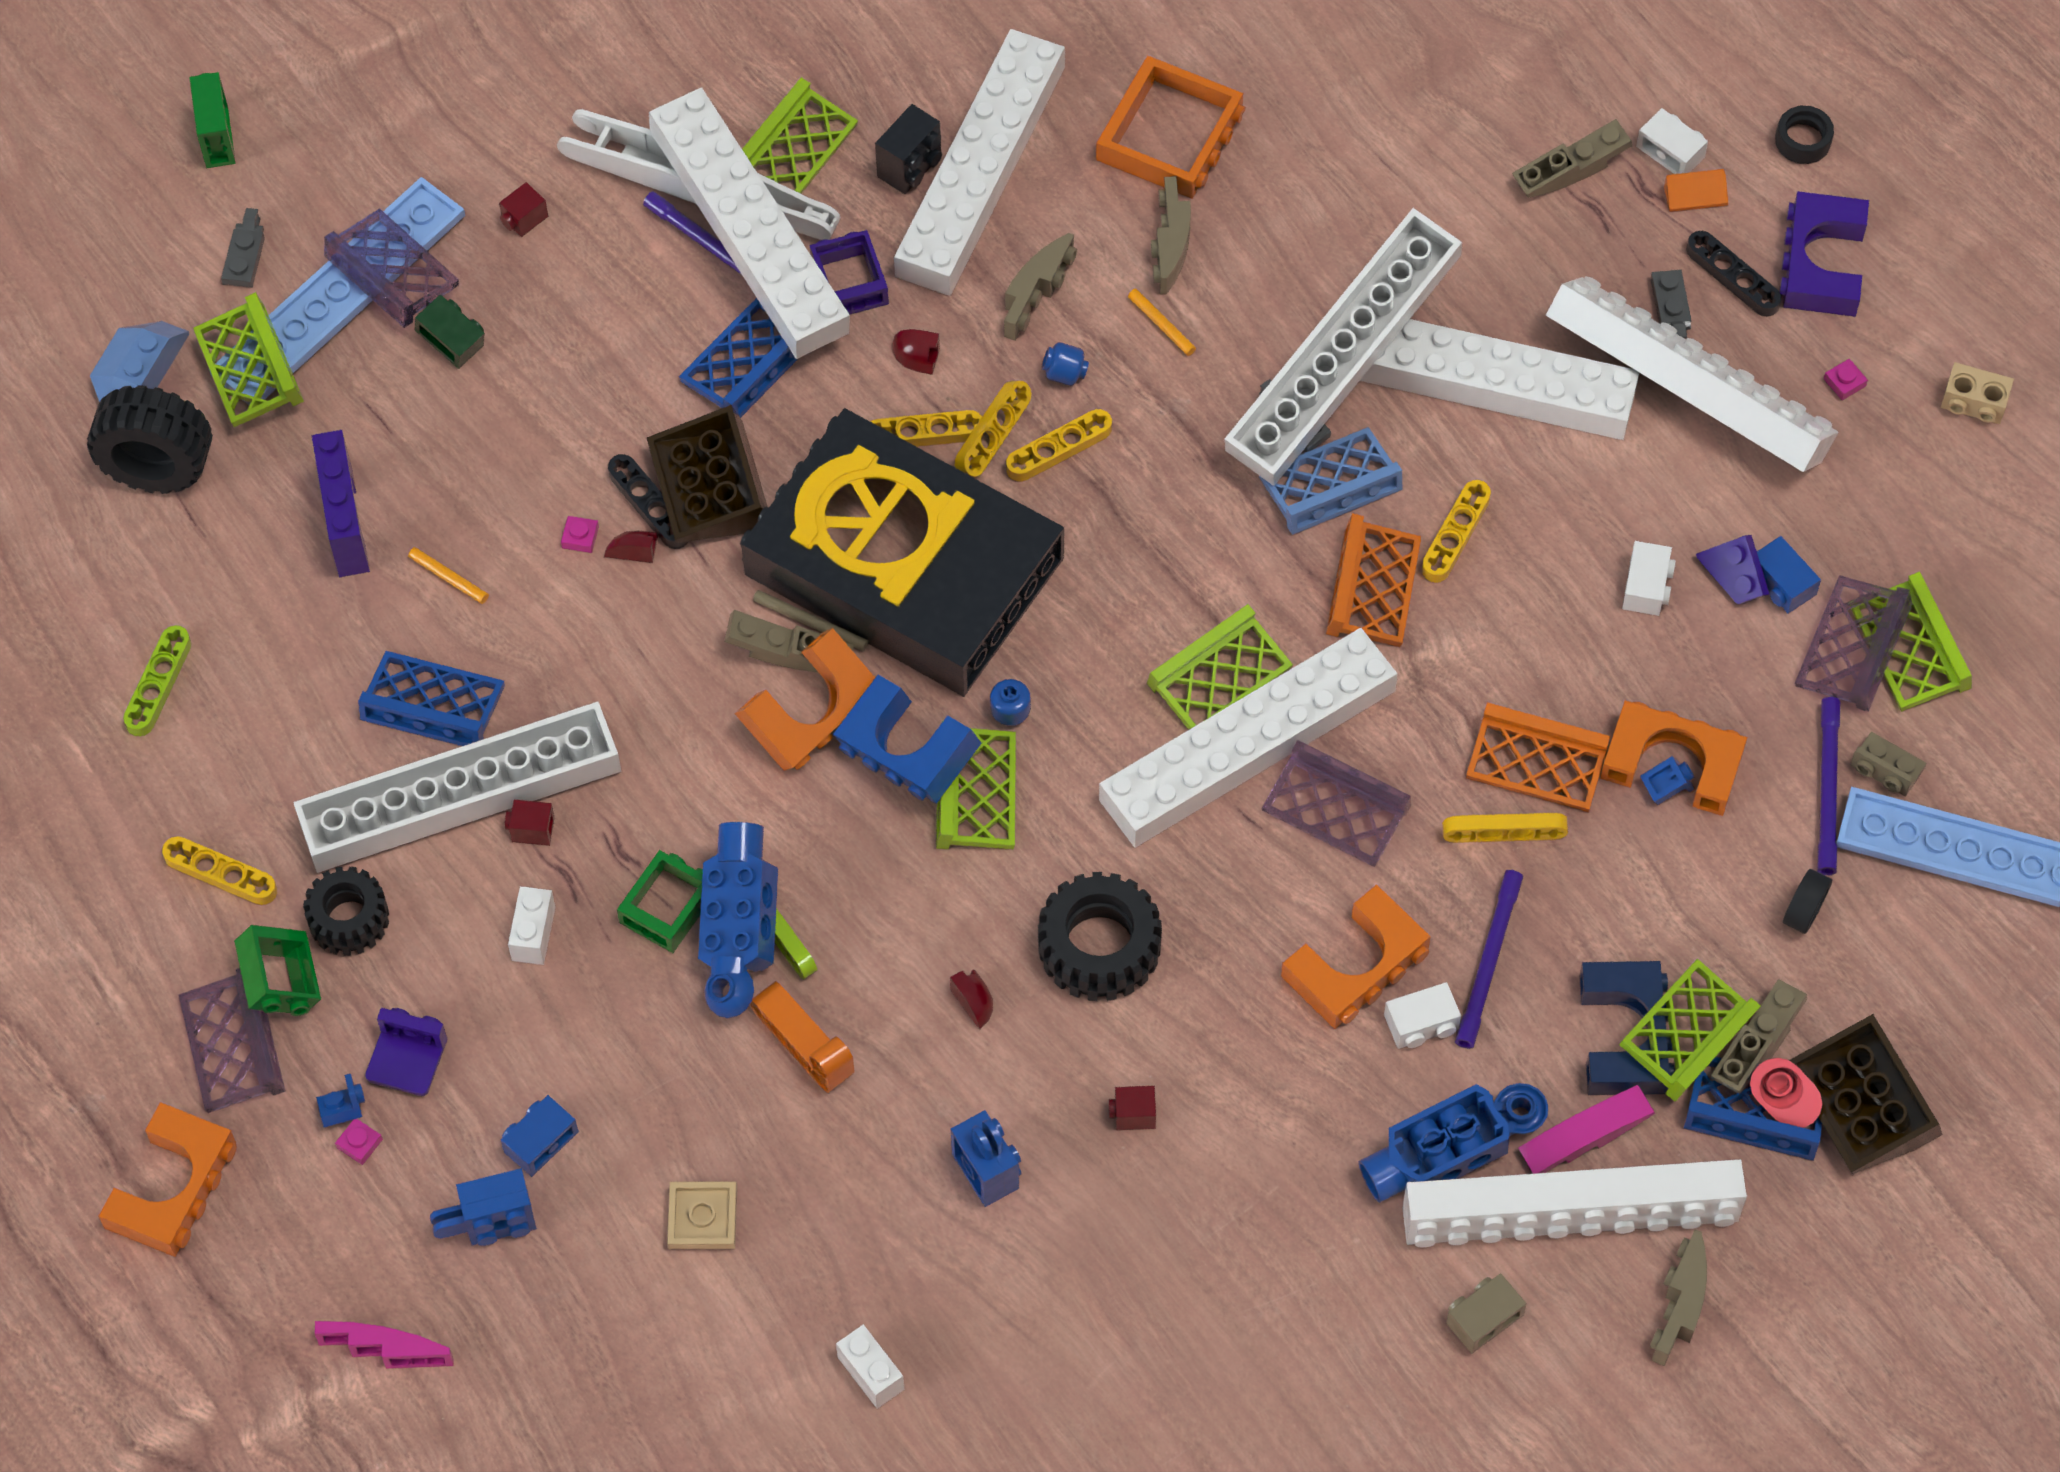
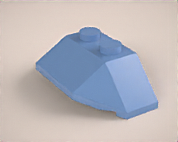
(137, 357)

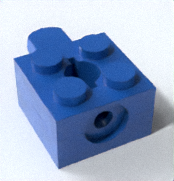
(986, 1157)
(488, 1210)

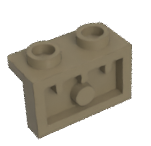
(1887, 764)

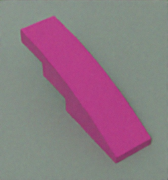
(1586, 1130)
(395, 1346)

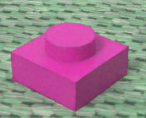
(1845, 379)
(579, 534)
(358, 1141)

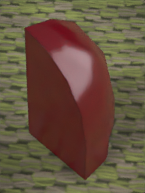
(917, 349)
(633, 546)
(973, 996)

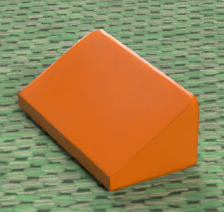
(1696, 190)

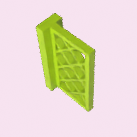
(778, 123)
(273, 357)
(1939, 639)
(1208, 646)
(949, 805)
(1703, 1051)

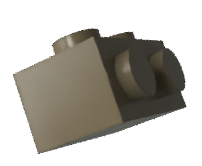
(1485, 1312)

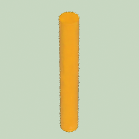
(1162, 322)
(448, 575)

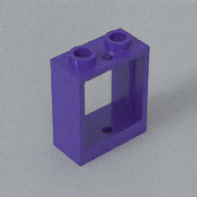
(853, 244)

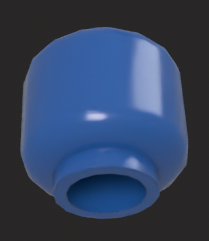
(1064, 363)
(1010, 702)

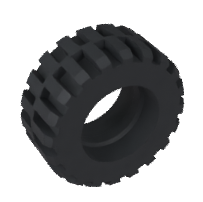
(149, 439)
(1107, 899)

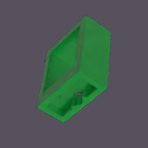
(212, 120)
(646, 924)
(280, 943)

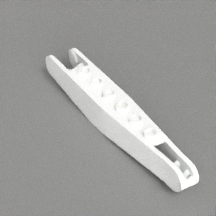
(648, 165)

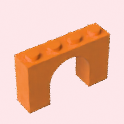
(1645, 727)
(790, 740)
(1341, 995)
(168, 1222)

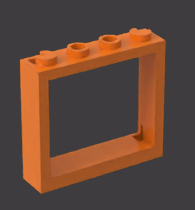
(1153, 170)

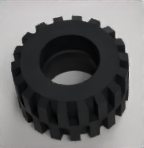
(339, 889)

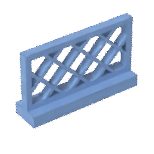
(1342, 495)

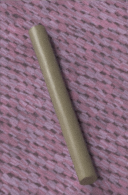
(808, 619)

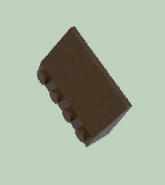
(708, 476)
(1867, 1096)

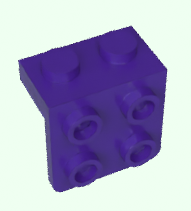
(406, 1051)

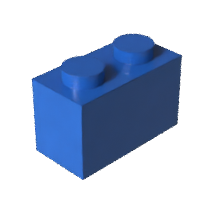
(1787, 575)
(539, 1135)

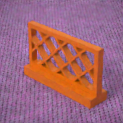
(1350, 569)
(1544, 731)

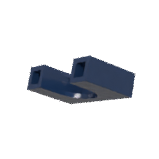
(1638, 987)

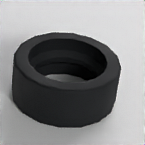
(1804, 116)
(1807, 901)

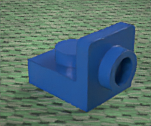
(1668, 779)
(341, 1105)

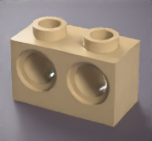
(1978, 387)

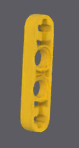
(924, 423)
(996, 432)
(1056, 441)
(1455, 530)
(1505, 827)
(217, 874)

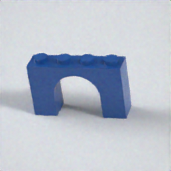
(925, 771)

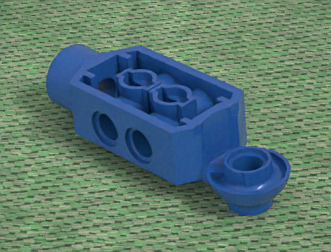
(737, 916)
(1452, 1138)

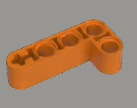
(824, 1059)

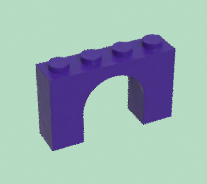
(1806, 284)
(339, 504)

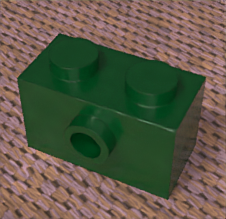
(450, 331)

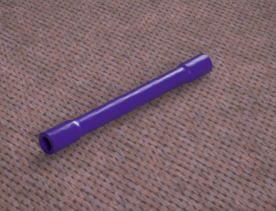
(669, 213)
(1828, 811)
(1471, 1019)

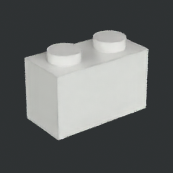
(1672, 143)
(1647, 578)
(531, 925)
(1422, 1016)
(870, 1366)

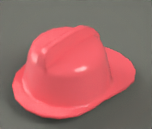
(1786, 1092)

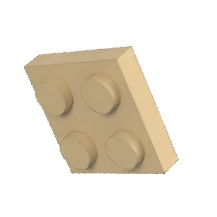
(702, 1215)

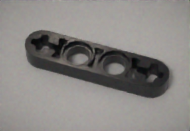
(1737, 270)
(644, 503)

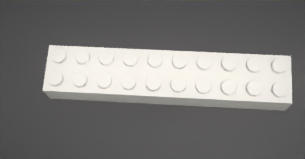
(979, 162)
(749, 223)
(1343, 346)
(1693, 373)
(1508, 378)
(1247, 737)
(457, 786)
(1573, 1202)

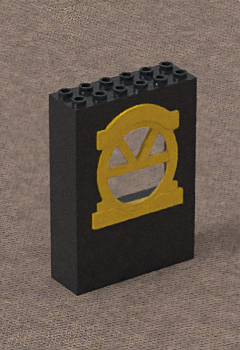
(944, 602)

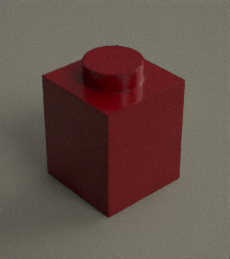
(523, 210)
(530, 822)
(1133, 1108)

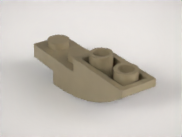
(1573, 163)
(1172, 236)
(1037, 278)
(771, 641)
(1761, 1036)
(1686, 1297)

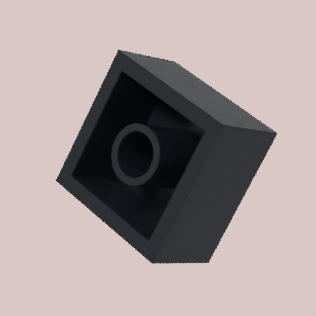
(908, 149)

